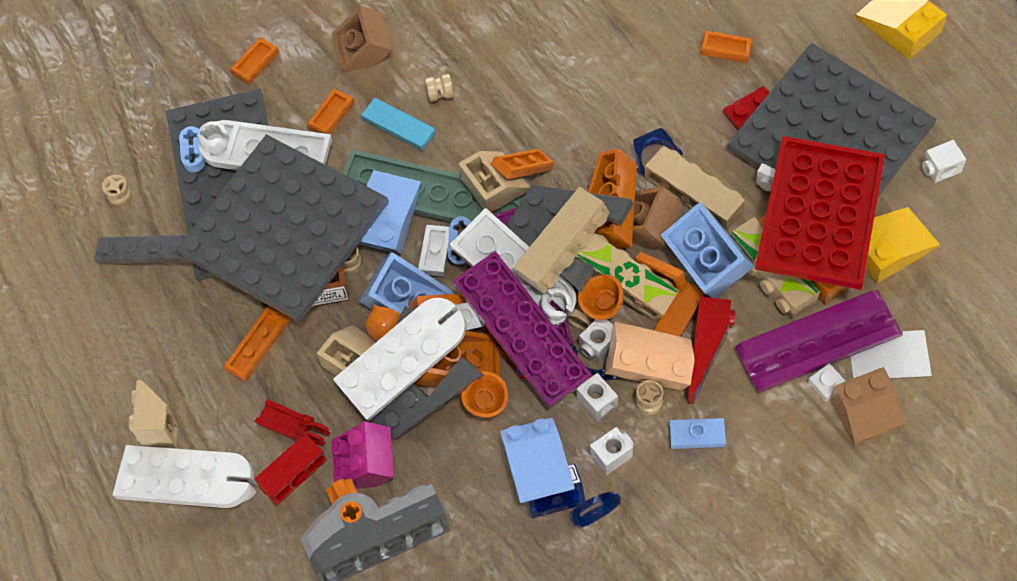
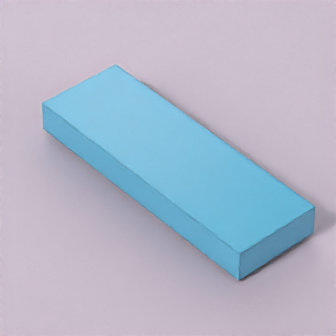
(398, 124)

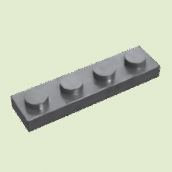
(139, 249)

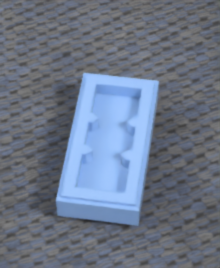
(697, 433)

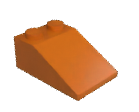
(475, 348)

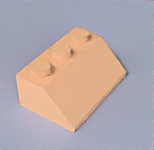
(650, 355)

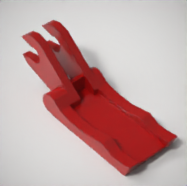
(290, 423)

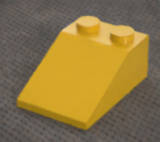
(904, 23)
(896, 243)

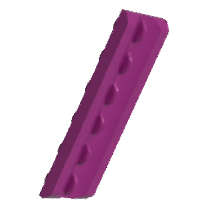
(522, 329)
(817, 340)

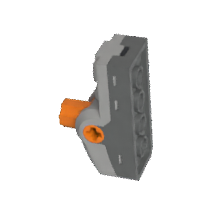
(361, 535)

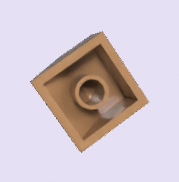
(361, 39)
(653, 214)
(868, 405)

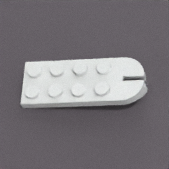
(231, 142)
(488, 235)
(402, 356)
(184, 477)

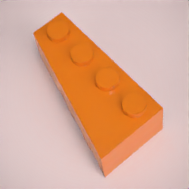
(615, 177)

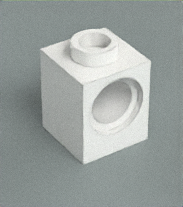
(943, 161)
(598, 329)
(597, 407)
(610, 461)

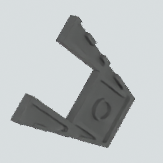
(542, 205)
(415, 405)

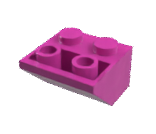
(363, 455)

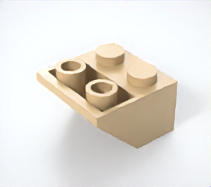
(487, 184)
(343, 349)
(152, 419)

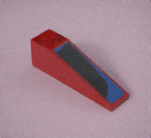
(711, 331)

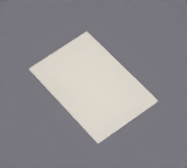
(900, 357)

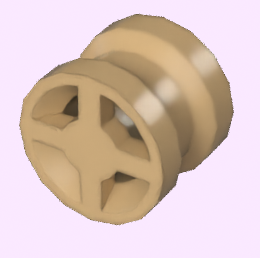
(119, 184)

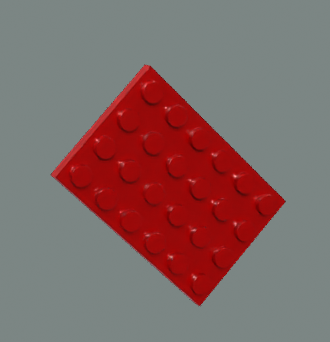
(821, 212)

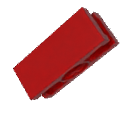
(290, 469)

